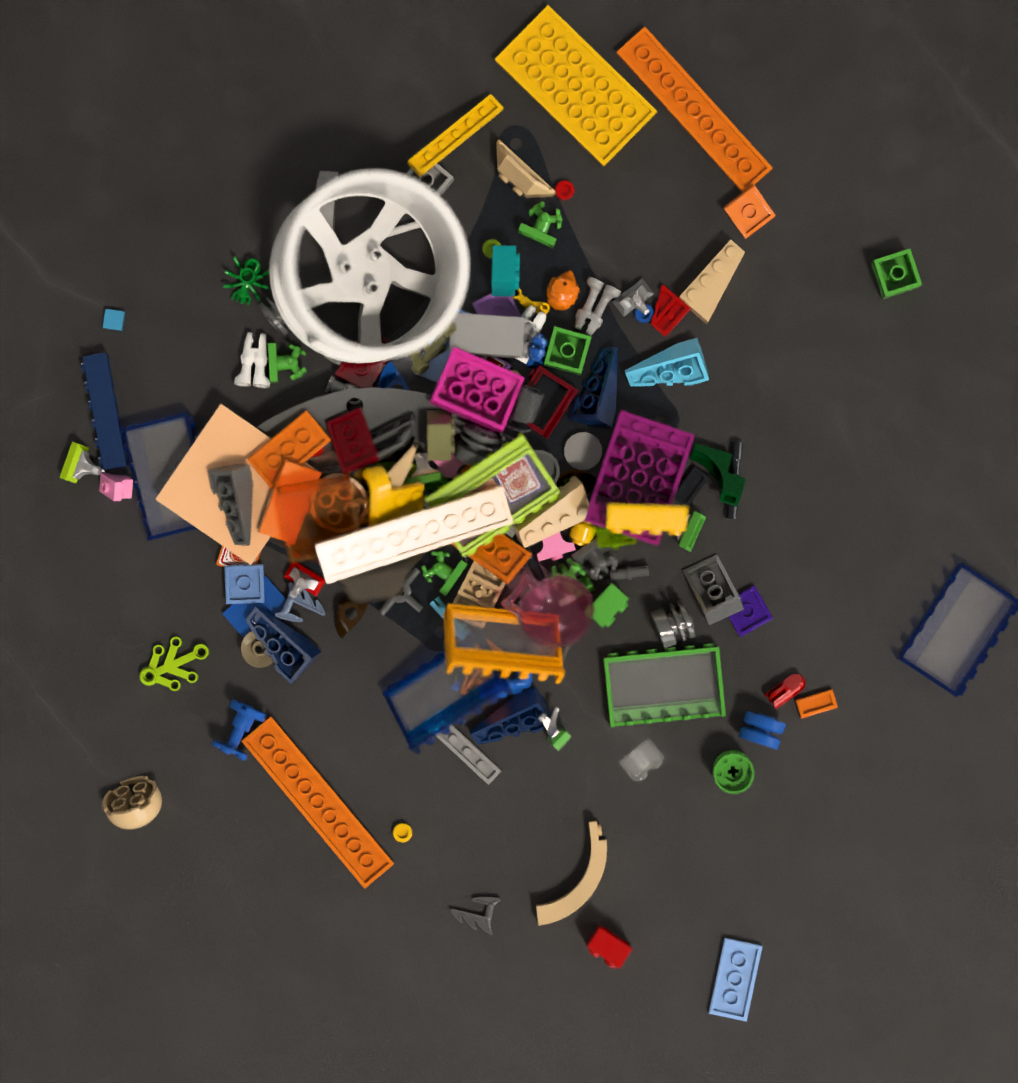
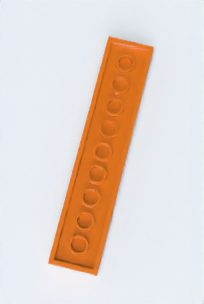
(694, 110)
(318, 802)

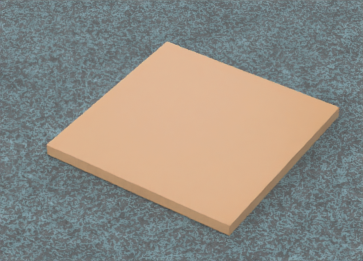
(188, 492)

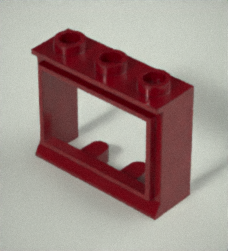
(535, 376)

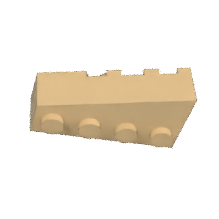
(711, 283)
(555, 516)

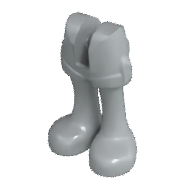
(608, 293)

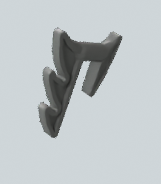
(483, 921)

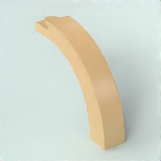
(573, 900)

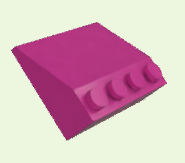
(476, 390)

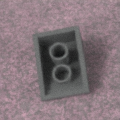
(713, 589)

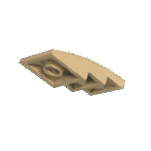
(402, 466)
(479, 588)

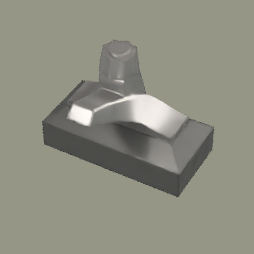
(634, 298)

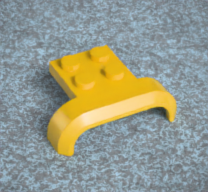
(389, 502)

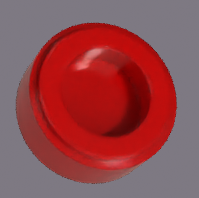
(564, 190)

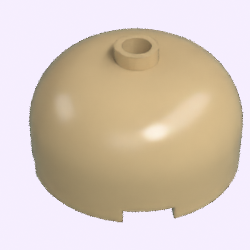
(129, 810)

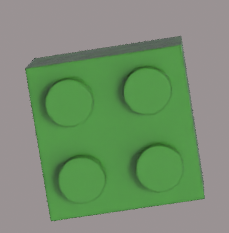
(896, 273)
(567, 351)
(608, 605)

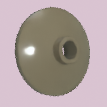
(250, 655)

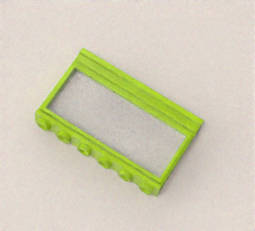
(523, 481)

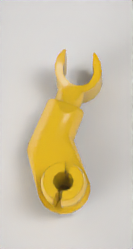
(526, 302)

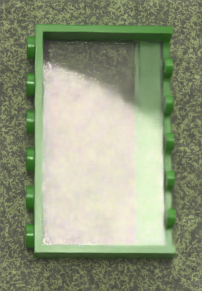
(664, 685)

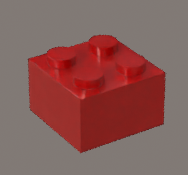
(608, 946)

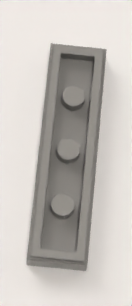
(470, 754)

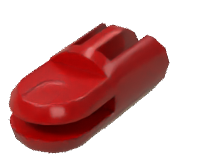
(786, 690)

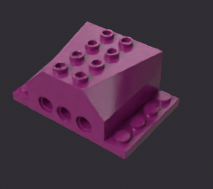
(639, 469)

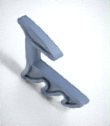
(306, 603)

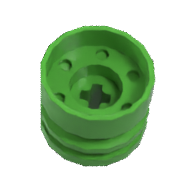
(741, 779)

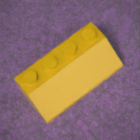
(646, 518)

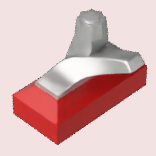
(303, 580)

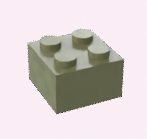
(440, 435)

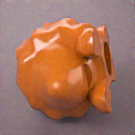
(562, 291)

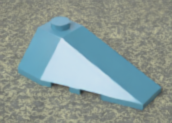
(675, 364)

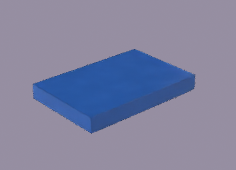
(237, 613)

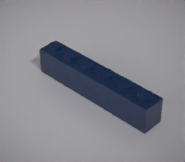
(105, 411)

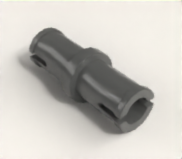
(629, 572)

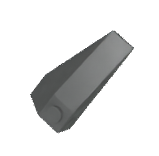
(235, 492)

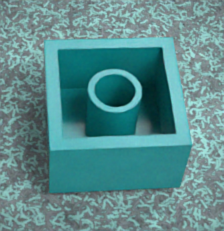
(505, 271)

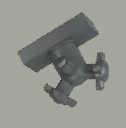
(592, 554)

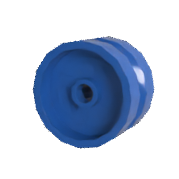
(762, 729)

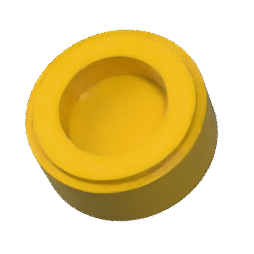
(402, 832)

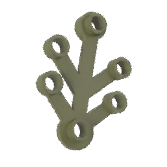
(438, 346)

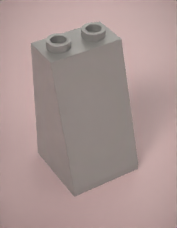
(491, 335)

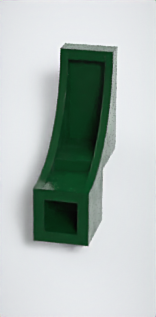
(718, 463)

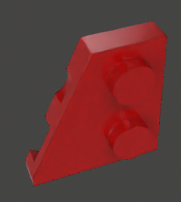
(668, 312)

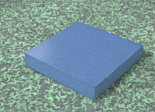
(244, 584)

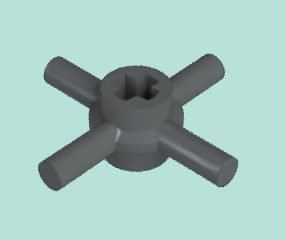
(406, 597)

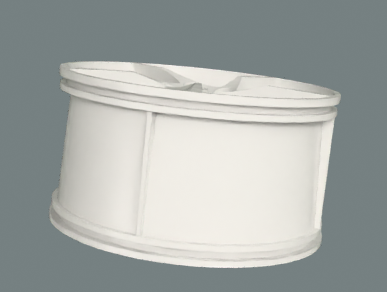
(365, 270)

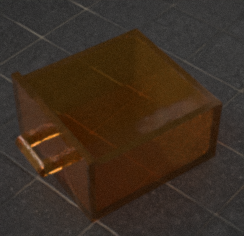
(318, 513)

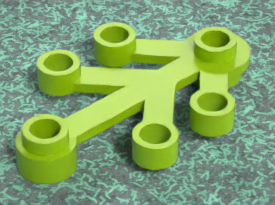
(170, 665)

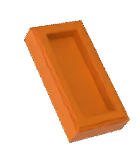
(816, 703)

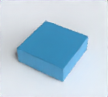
(113, 319)

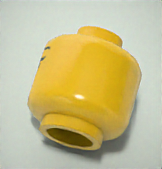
(582, 533)

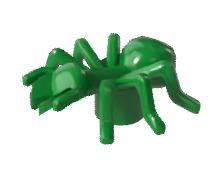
(248, 277)

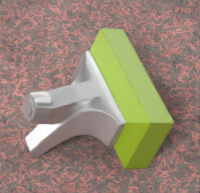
(78, 464)

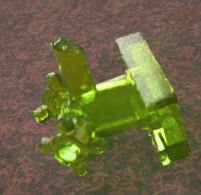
(613, 540)

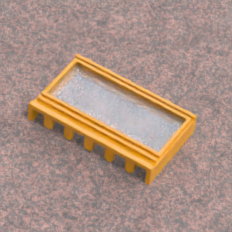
(495, 641)

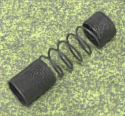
(525, 408)

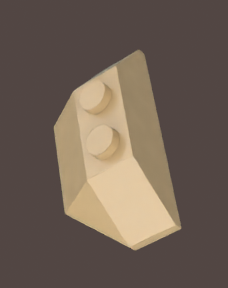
(520, 175)

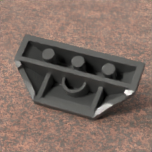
(394, 437)

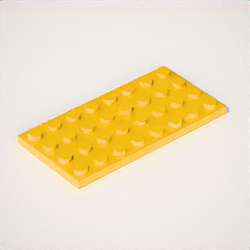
(575, 85)

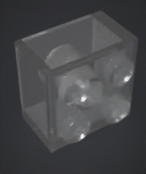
(641, 760)

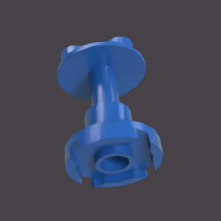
(242, 722)

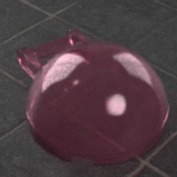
(552, 610)

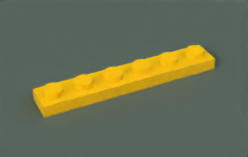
(455, 135)

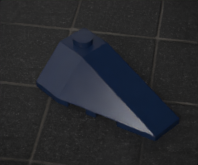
(598, 398)
(286, 647)
(514, 717)

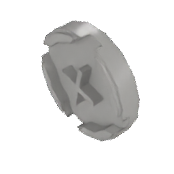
(582, 451)

